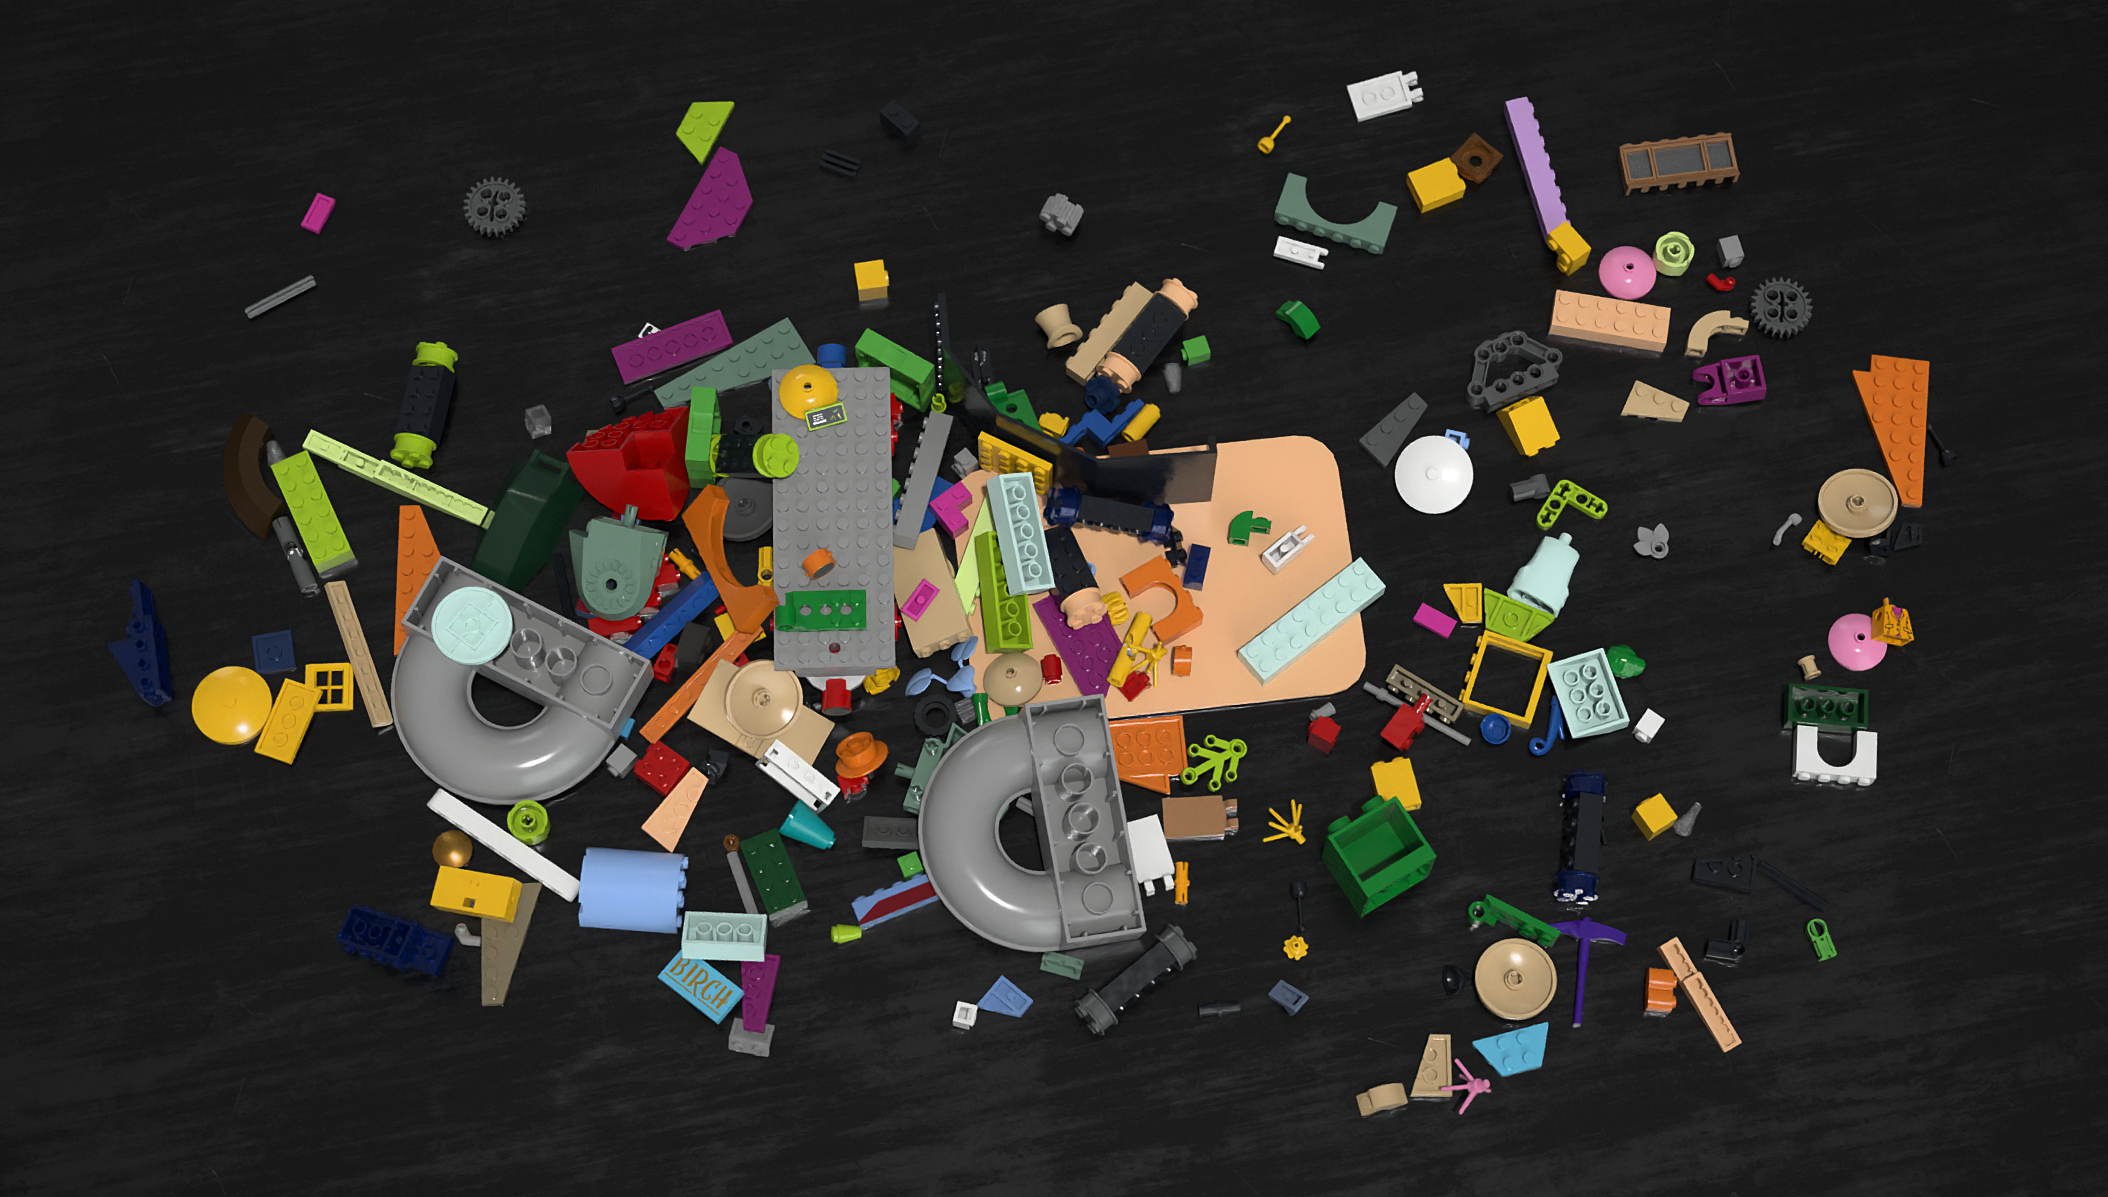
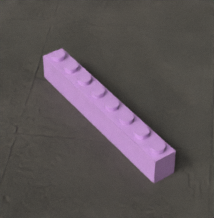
(1535, 164)

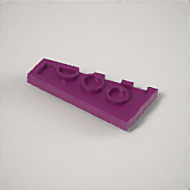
(758, 985)

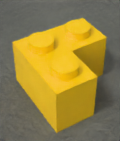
(1570, 248)

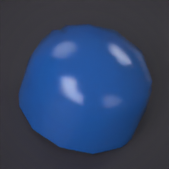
(1495, 728)

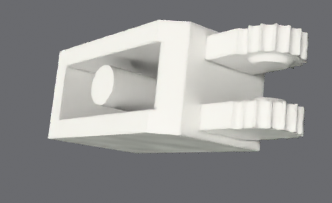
(1285, 550)

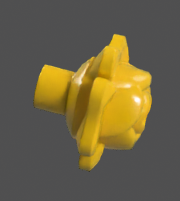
(1295, 947)

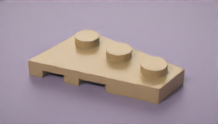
(1651, 402)
(1434, 1068)

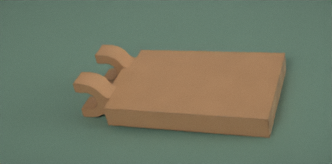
(1197, 817)

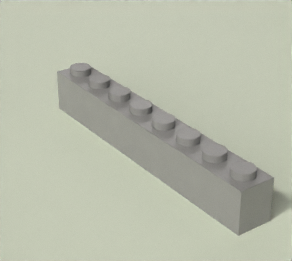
(922, 480)

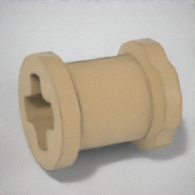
(1809, 667)

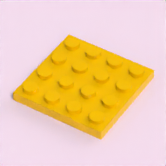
(1007, 459)

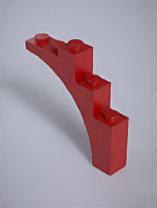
(615, 630)

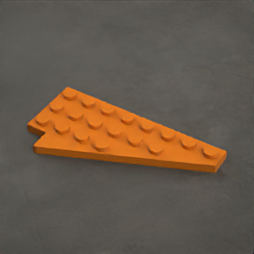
(1896, 408)
(415, 562)
(1149, 751)

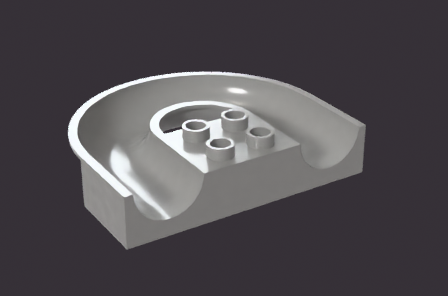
(571, 671)
(1089, 875)

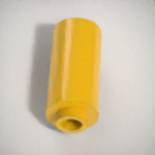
(1141, 423)

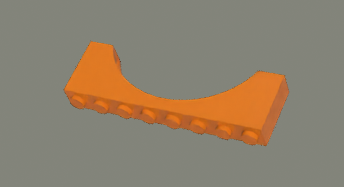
(705, 523)

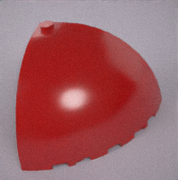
(637, 464)

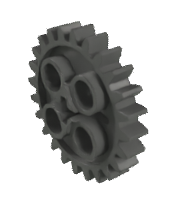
(477, 204)
(1763, 305)

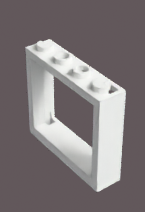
(797, 776)

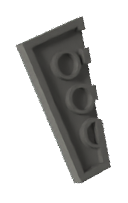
(1389, 434)

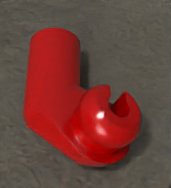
(1721, 285)

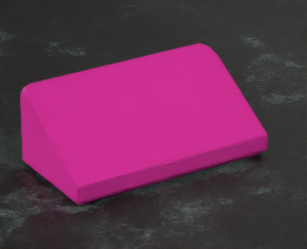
(919, 600)

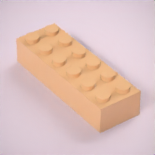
(1609, 320)

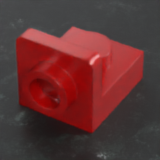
(1135, 685)

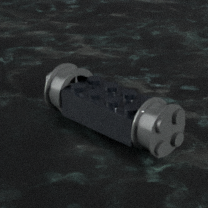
(1168, 952)

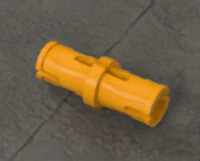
(686, 565)
(1181, 883)

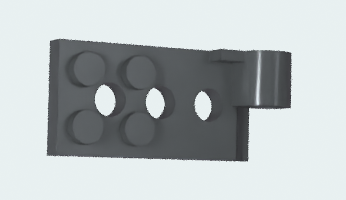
(893, 837)

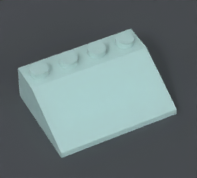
(1588, 694)

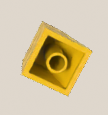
(1529, 425)

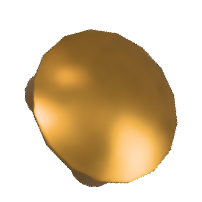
(452, 849)

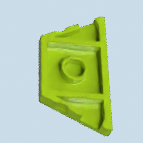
(702, 127)
(1513, 617)

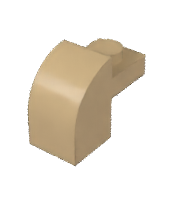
(1382, 1097)

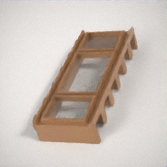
(1677, 162)

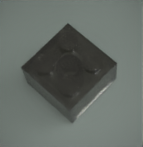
(693, 647)

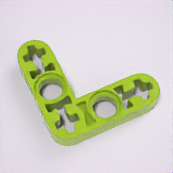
(1569, 497)

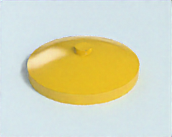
(232, 705)

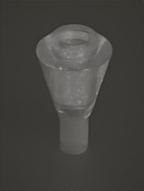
(1685, 824)

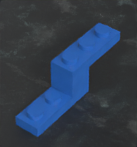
(1099, 427)

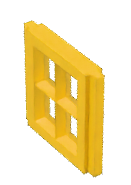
(347, 686)

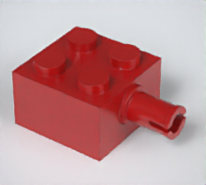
(1406, 723)

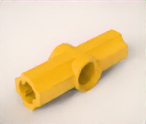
(766, 566)

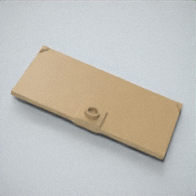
(803, 738)

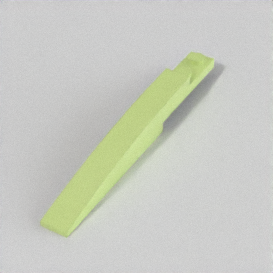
(395, 478)

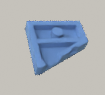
(1005, 999)

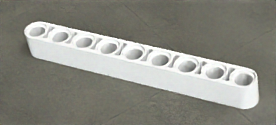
(504, 845)

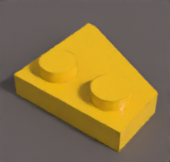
(1466, 601)

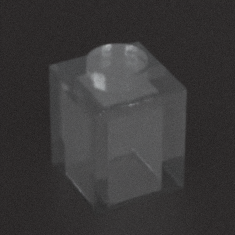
(538, 421)

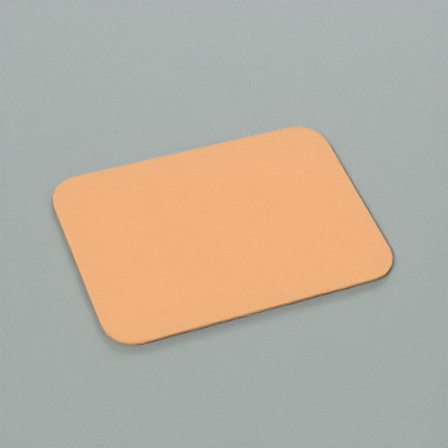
(1278, 479)

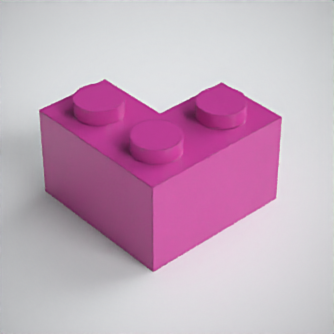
(948, 509)

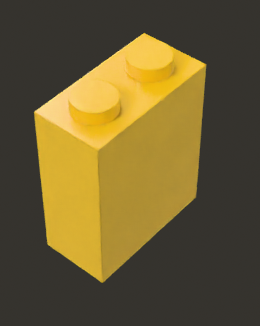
(1435, 185)
(1396, 780)

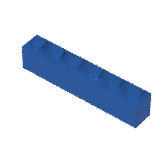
(673, 617)

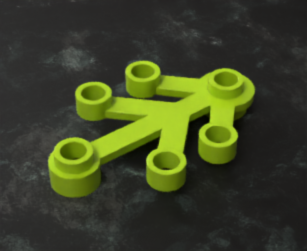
(1216, 760)

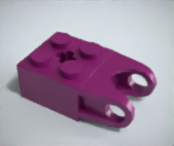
(1732, 381)

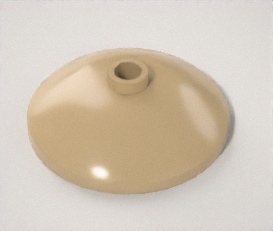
(1015, 688)

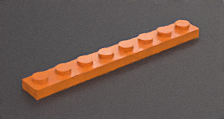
(691, 690)

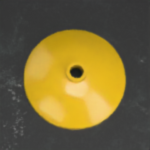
(797, 399)

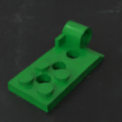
(1002, 401)
(791, 620)
(1526, 925)

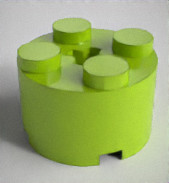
(519, 817)

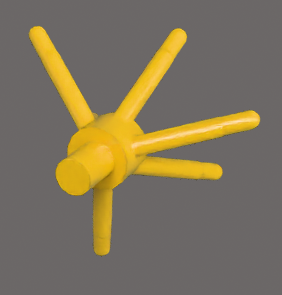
(1153, 656)
(1291, 830)

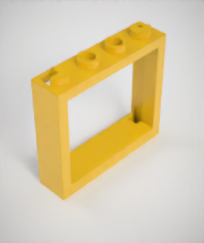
(1517, 647)

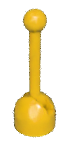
(1266, 144)

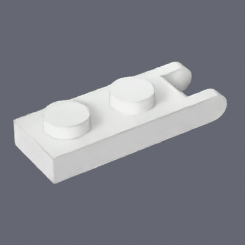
(1299, 252)

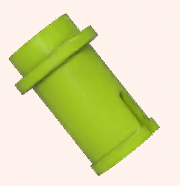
(938, 404)

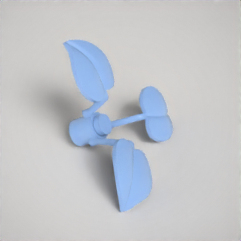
(959, 682)

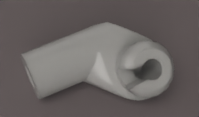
(465, 937)

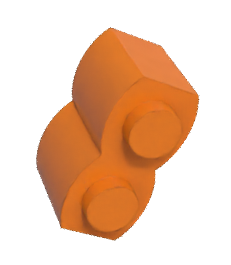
(1660, 990)

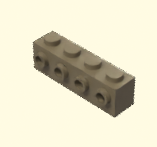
(1413, 687)

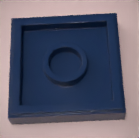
(274, 652)

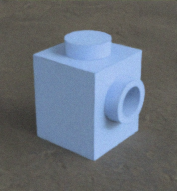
(1458, 437)

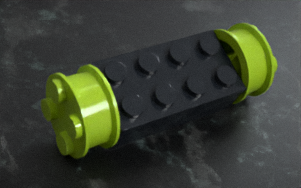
(424, 405)
(753, 455)

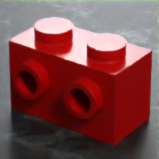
(1323, 733)

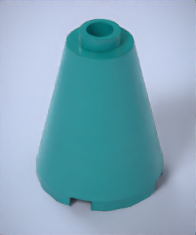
(807, 827)

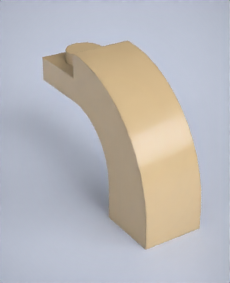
(1710, 324)

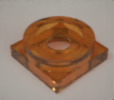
(1476, 147)

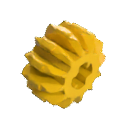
(1117, 609)

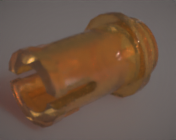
(731, 839)

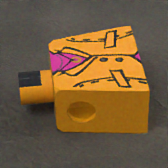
(1891, 624)

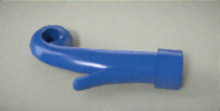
(1555, 726)

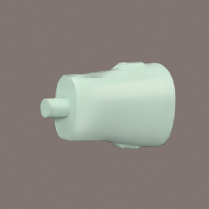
(1546, 576)

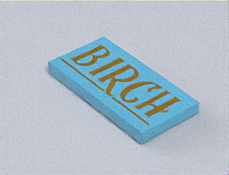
(701, 986)

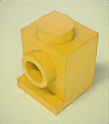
(1053, 425)

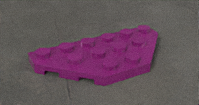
(716, 205)
(1085, 651)

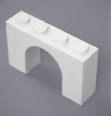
(1809, 765)

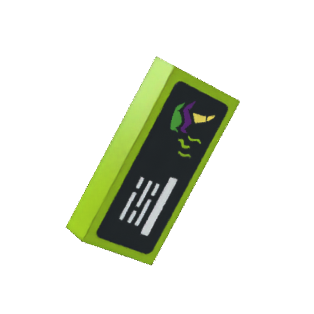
(825, 415)

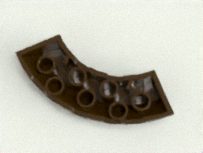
(245, 478)

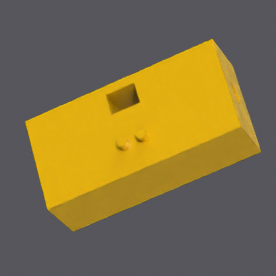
(476, 894)

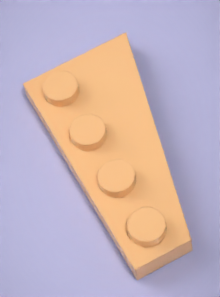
(673, 814)

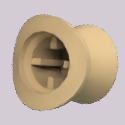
(1058, 326)

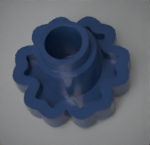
(1102, 394)

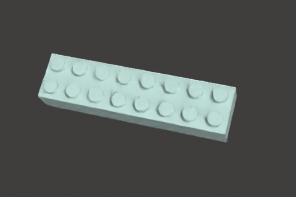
(1311, 622)

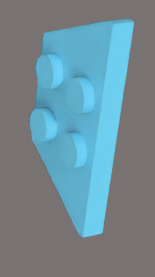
(1514, 1050)

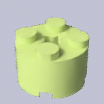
(1673, 254)

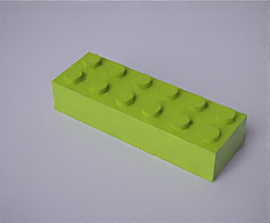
(312, 511)
(1005, 616)

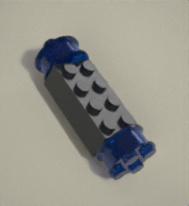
(1148, 521)
(1583, 830)

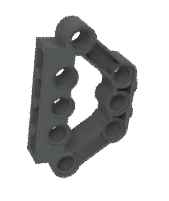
(1529, 350)

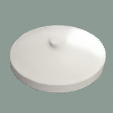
(1434, 474)

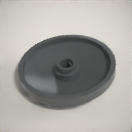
(749, 507)

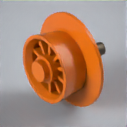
(860, 755)

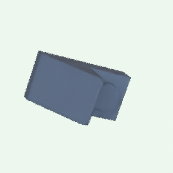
(1288, 997)

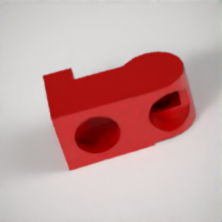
(665, 664)

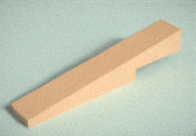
(1699, 994)

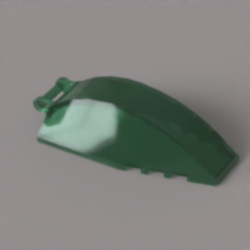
(525, 522)

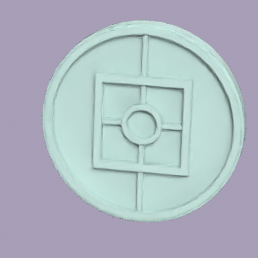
(472, 625)

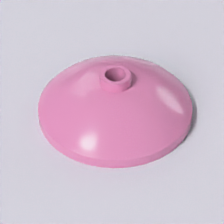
(1627, 283)
(1851, 651)

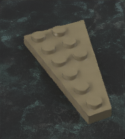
(503, 944)

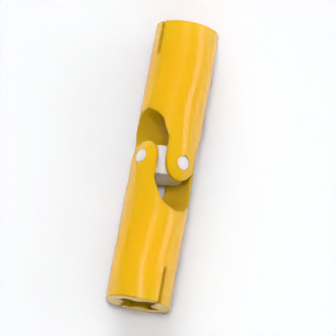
(1136, 637)

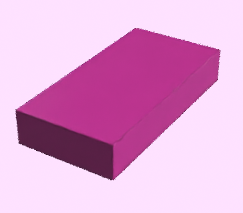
(318, 213)
(1434, 621)

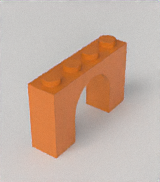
(1159, 574)

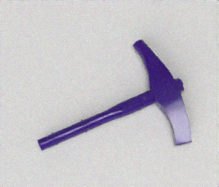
(1586, 932)

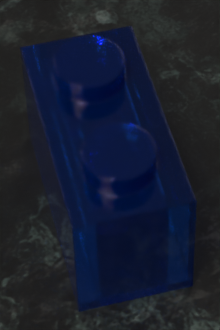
(1196, 567)

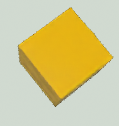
(871, 280)
(1654, 816)

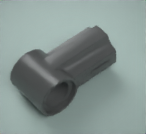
(1534, 487)

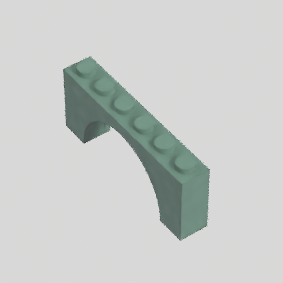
(1367, 234)

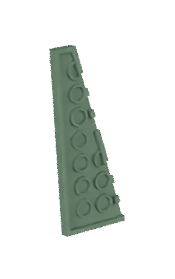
(742, 365)

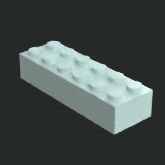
(1020, 533)

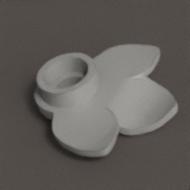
(1650, 540)

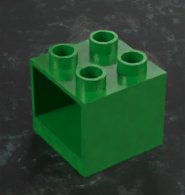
(1377, 854)

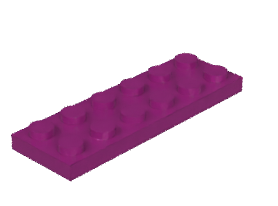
(672, 346)

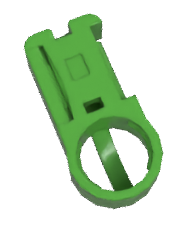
(1822, 944)

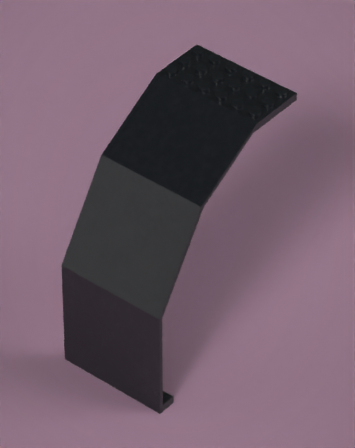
(1127, 479)

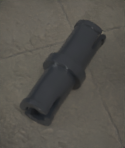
(1218, 1008)

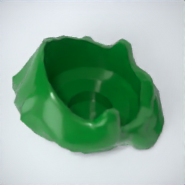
(1624, 662)

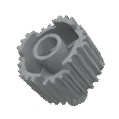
(1061, 214)

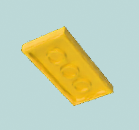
(288, 721)

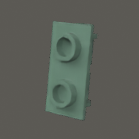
(1062, 965)

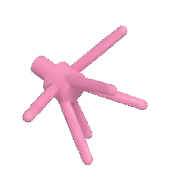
(1474, 1086)

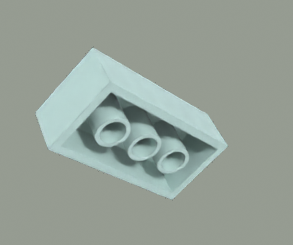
(724, 936)

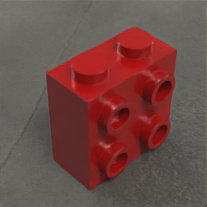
(661, 768)

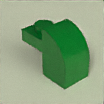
(1299, 317)
(1244, 524)

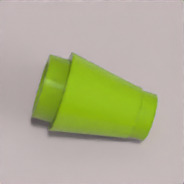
(845, 933)

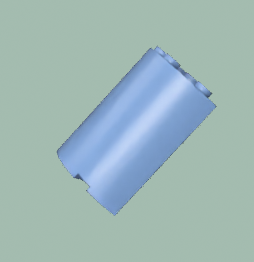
(632, 890)

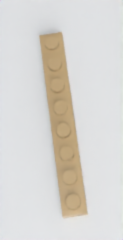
(358, 653)

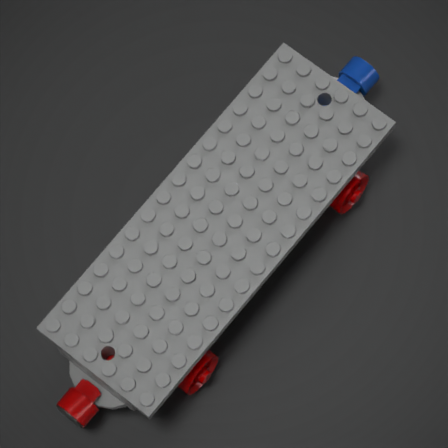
(843, 504)

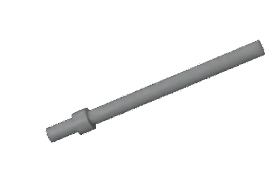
(1382, 695)

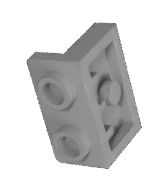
(748, 1041)

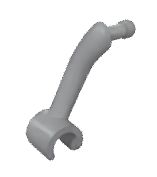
(1794, 519)

